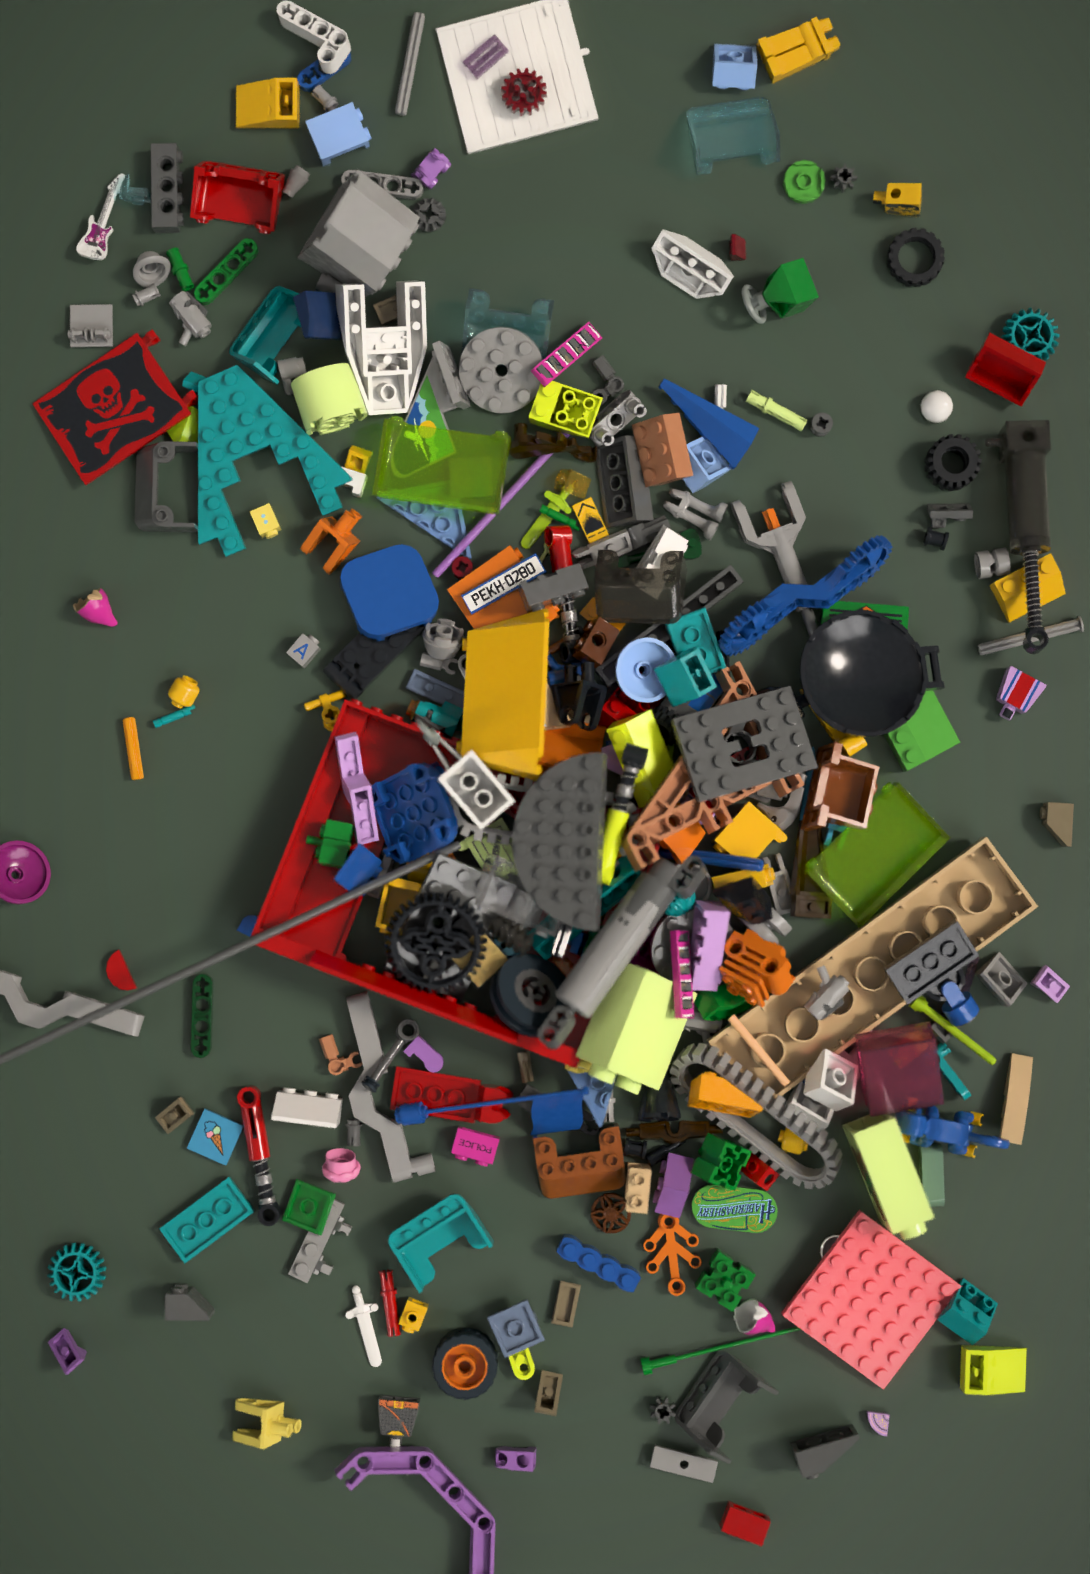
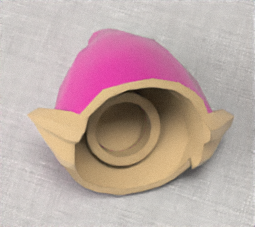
(96, 608)

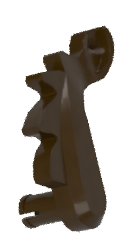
(542, 444)

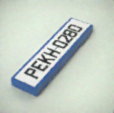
(503, 584)

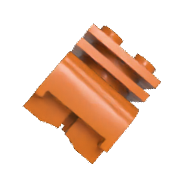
(755, 968)

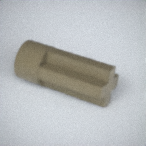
(525, 1066)

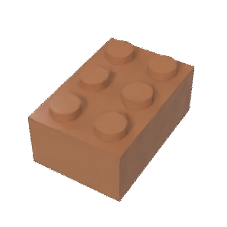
(662, 450)

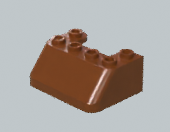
(583, 1171)

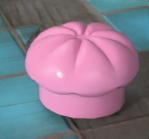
(341, 1165)

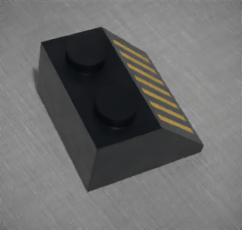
(746, 900)

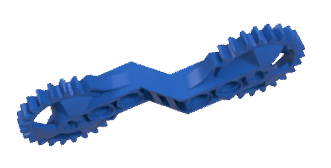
(783, 600)

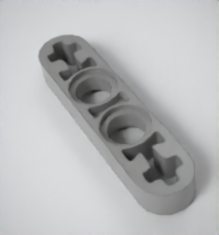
(384, 179)

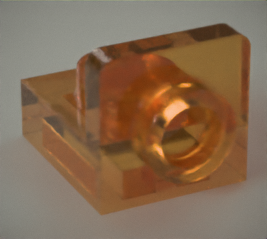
(565, 964)

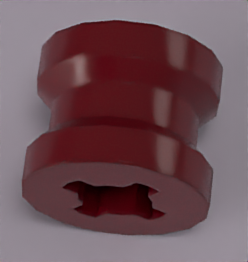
(463, 570)

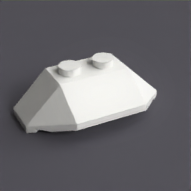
(690, 265)

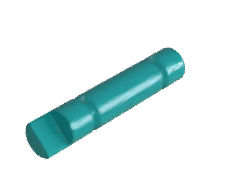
(173, 716)

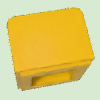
(357, 459)

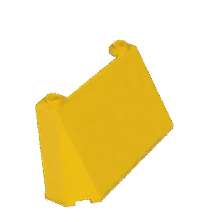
(506, 694)

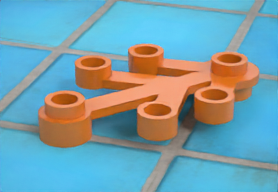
(671, 1249)

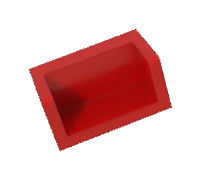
(745, 1523)

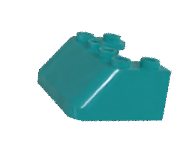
(432, 1232)

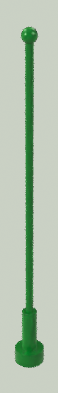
(648, 1365)

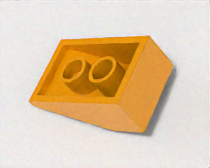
(720, 1096)

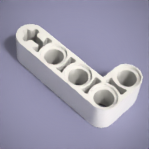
(293, 17)

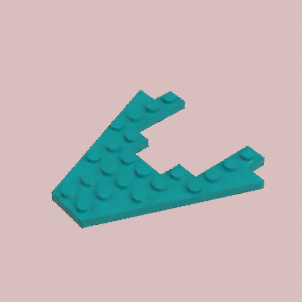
(240, 420)

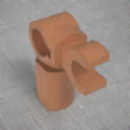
(330, 1050)

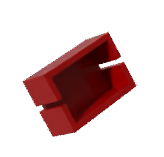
(1005, 369)

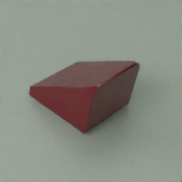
(737, 248)

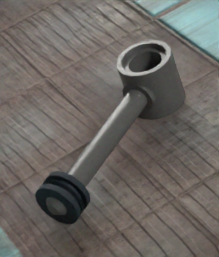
(371, 1083)

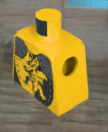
(900, 198)

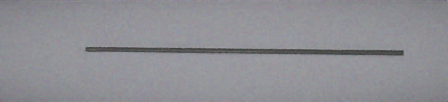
(226, 953)

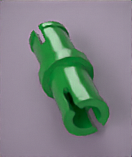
(180, 269)

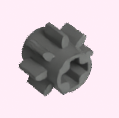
(848, 173)
(665, 1415)

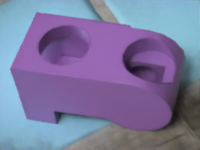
(422, 1049)
(516, 1458)

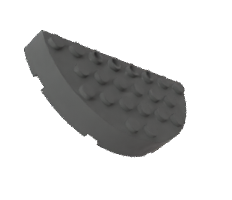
(562, 840)

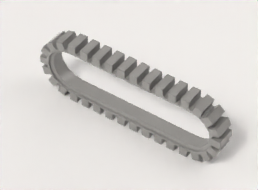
(513, 785)
(774, 1106)

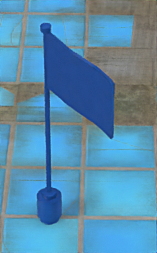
(549, 1111)

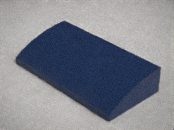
(318, 315)

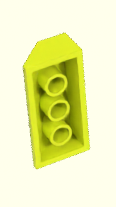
(644, 732)

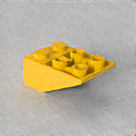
(268, 104)

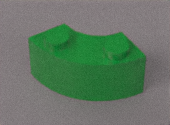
(720, 1004)

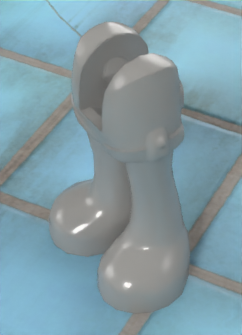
(714, 512)

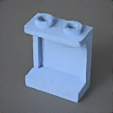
(338, 132)

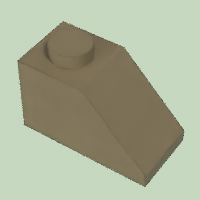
(1058, 821)

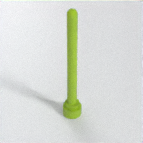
(921, 1005)

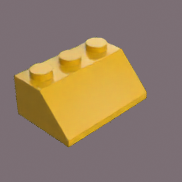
(1011, 591)

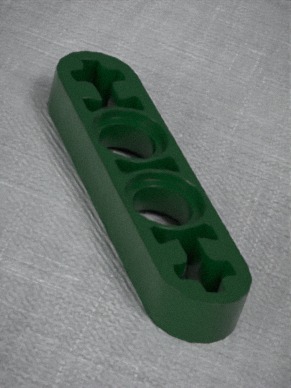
(198, 1015)

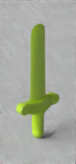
(557, 503)

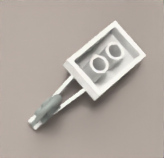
(469, 782)

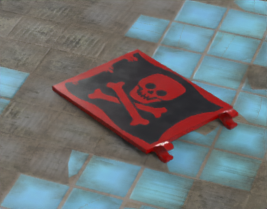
(113, 407)

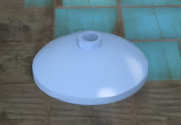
(645, 653)

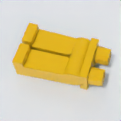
(797, 48)

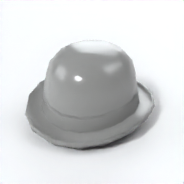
(151, 269)

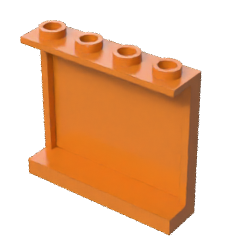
(504, 608)
(568, 743)

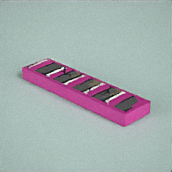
(566, 354)
(682, 974)

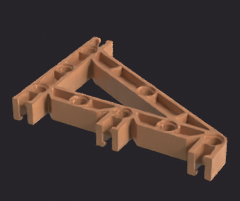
(652, 821)

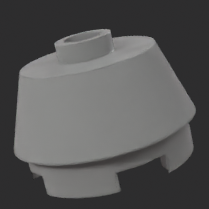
(442, 639)

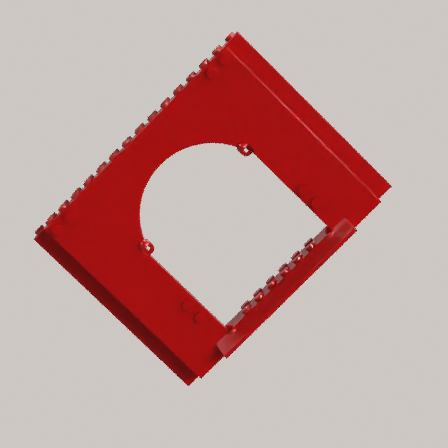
(303, 884)

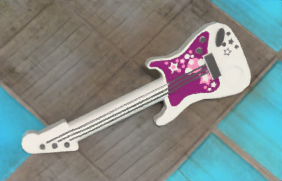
(94, 242)

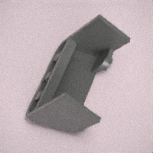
(148, 514)
(713, 1397)

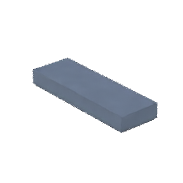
(434, 689)

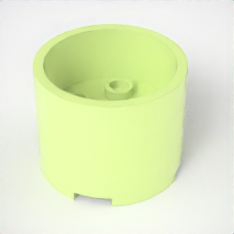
(328, 399)

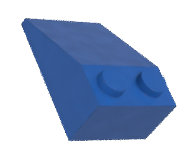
(359, 869)

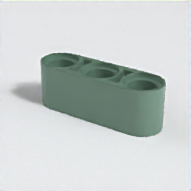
(932, 1174)

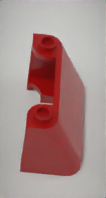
(236, 195)

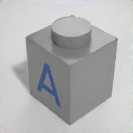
(304, 649)

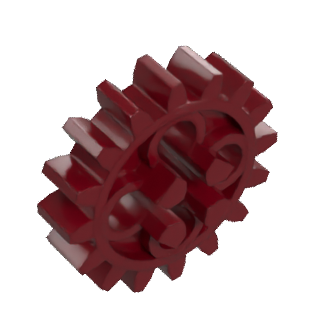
(514, 90)

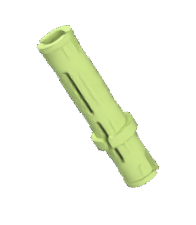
(776, 410)

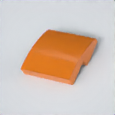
(683, 842)

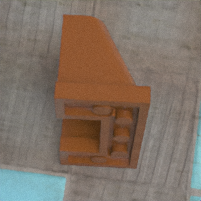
(839, 790)

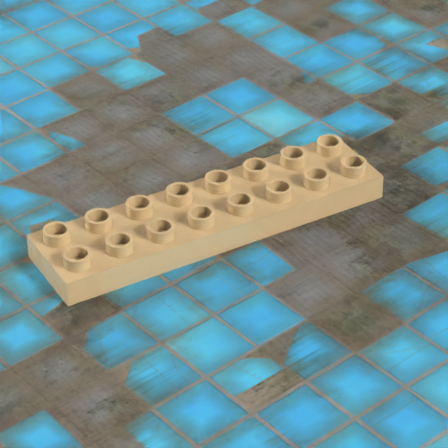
(971, 888)

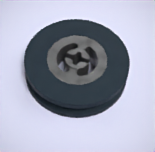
(518, 1006)

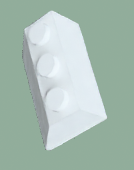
(307, 1108)

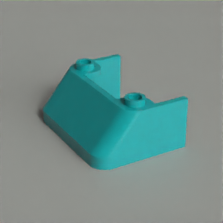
(267, 333)

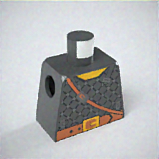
(397, 1417)

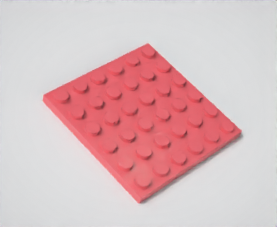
(871, 1299)

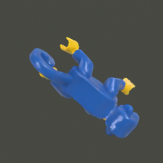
(926, 1128)

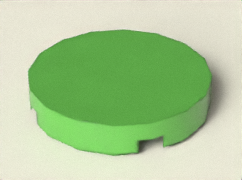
(804, 181)

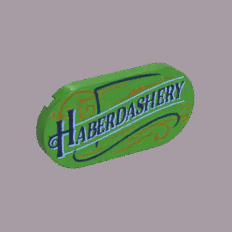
(735, 1210)

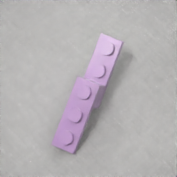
(356, 788)

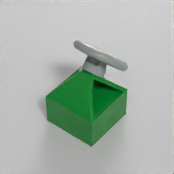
(786, 291)

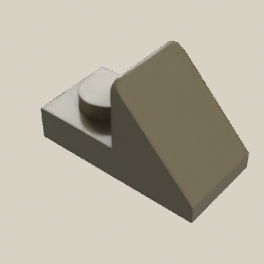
(174, 1115)
(548, 1393)

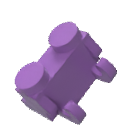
(431, 167)

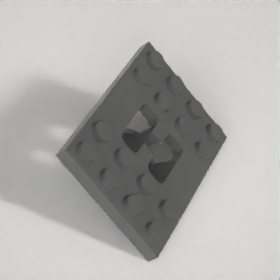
(708, 753)
(449, 877)

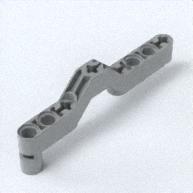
(71, 1005)
(362, 1100)

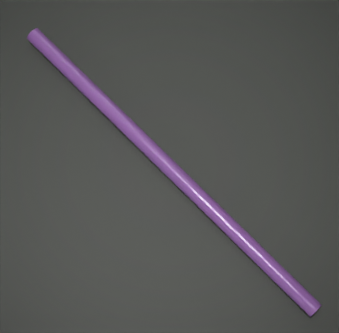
(488, 517)

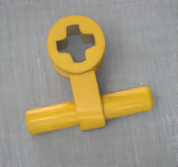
(328, 710)

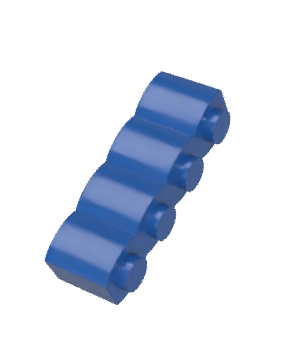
(604, 1265)

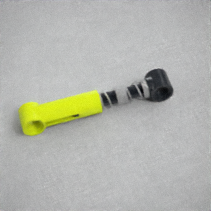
(634, 759)

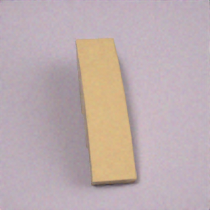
(1016, 1098)

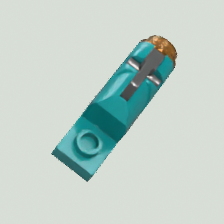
(443, 719)

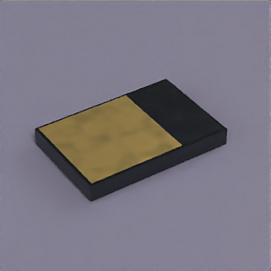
(494, 956)

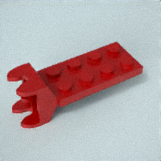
(447, 1090)

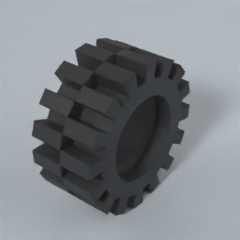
(663, 718)

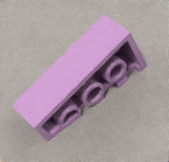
(708, 943)

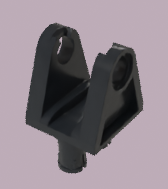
(580, 696)

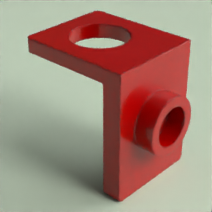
(758, 1171)

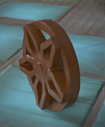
(610, 1213)

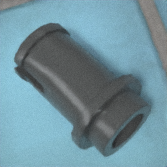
(353, 1132)

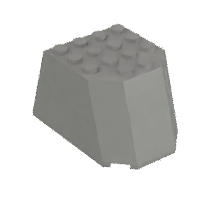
(360, 234)

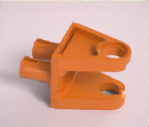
(341, 531)

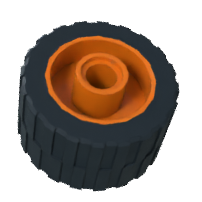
(465, 1363)

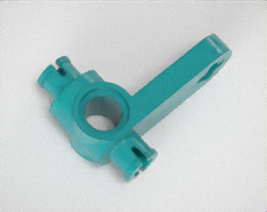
(949, 1074)

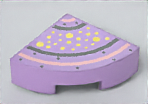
(879, 1421)

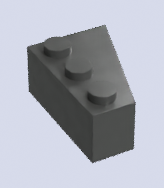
(553, 588)

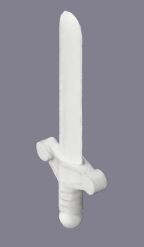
(362, 1312)

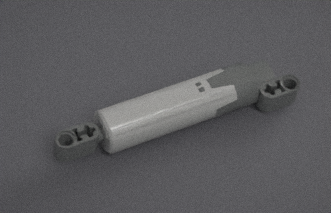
(619, 942)

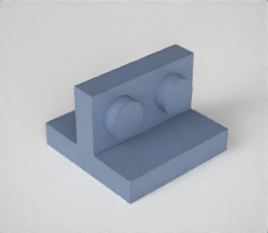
(516, 1328)

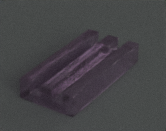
(467, 62)

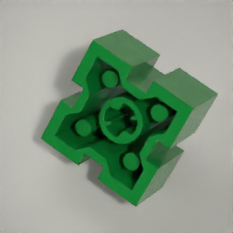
(333, 843)
(720, 1161)
(725, 1279)

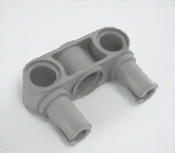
(626, 407)

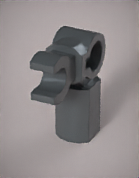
(615, 384)

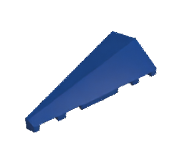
(724, 430)

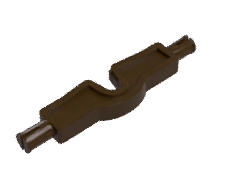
(662, 1131)

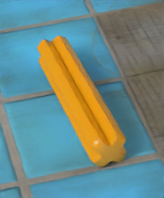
(133, 748)

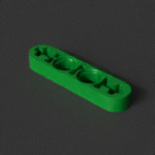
(229, 274)

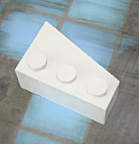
(665, 541)

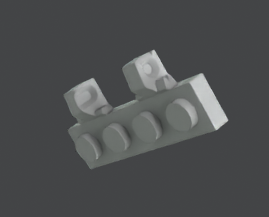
(310, 1254)

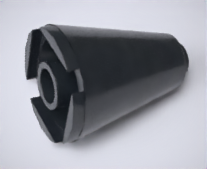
(659, 1104)

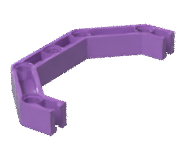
(406, 1461)

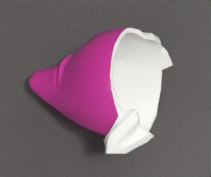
(753, 1318)

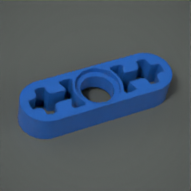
(308, 72)

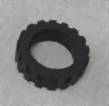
(922, 237)

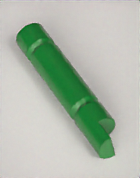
(559, 517)

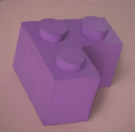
(673, 1185)

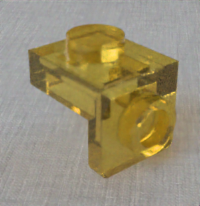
(572, 483)

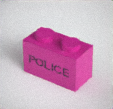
(475, 1145)

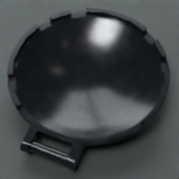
(866, 673)

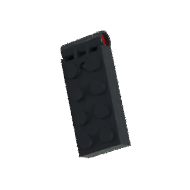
(372, 657)

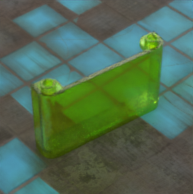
(441, 466)
(871, 864)

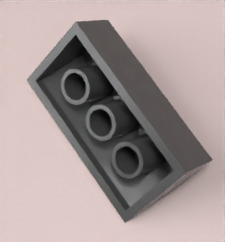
(622, 484)

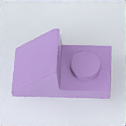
(1050, 983)

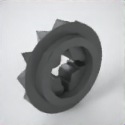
(435, 221)

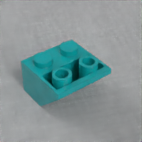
(685, 677)
(969, 1312)

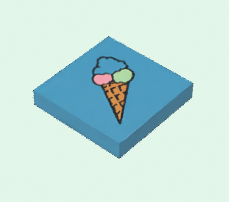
(215, 1136)

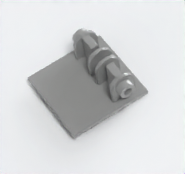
(91, 326)

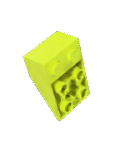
(565, 409)
(992, 1369)

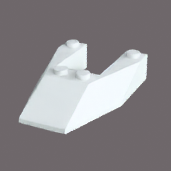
(384, 358)

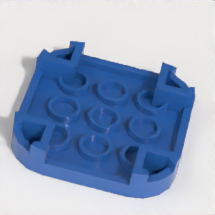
(389, 591)
(414, 813)

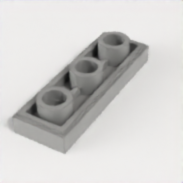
(696, 1467)

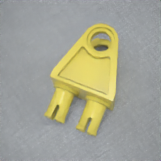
(273, 1423)

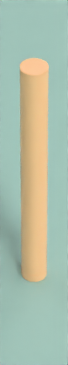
(758, 1050)

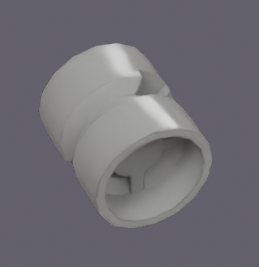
(992, 563)

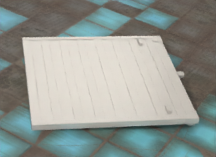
(537, 38)

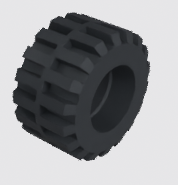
(964, 450)

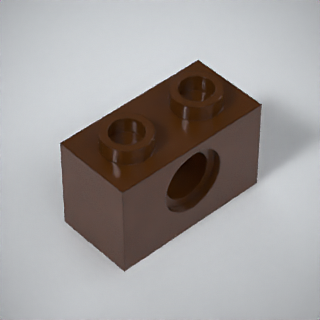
(604, 636)

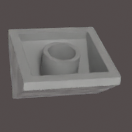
(1001, 979)

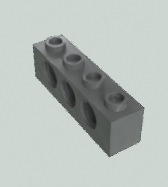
(160, 156)

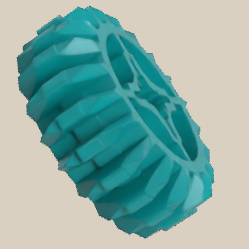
(1037, 341)
(67, 1270)

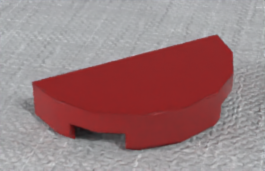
(119, 973)

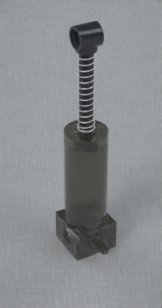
(1024, 452)

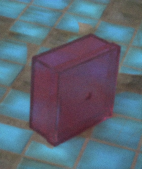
(899, 1069)

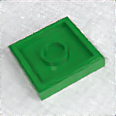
(308, 1207)

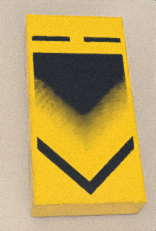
(590, 520)

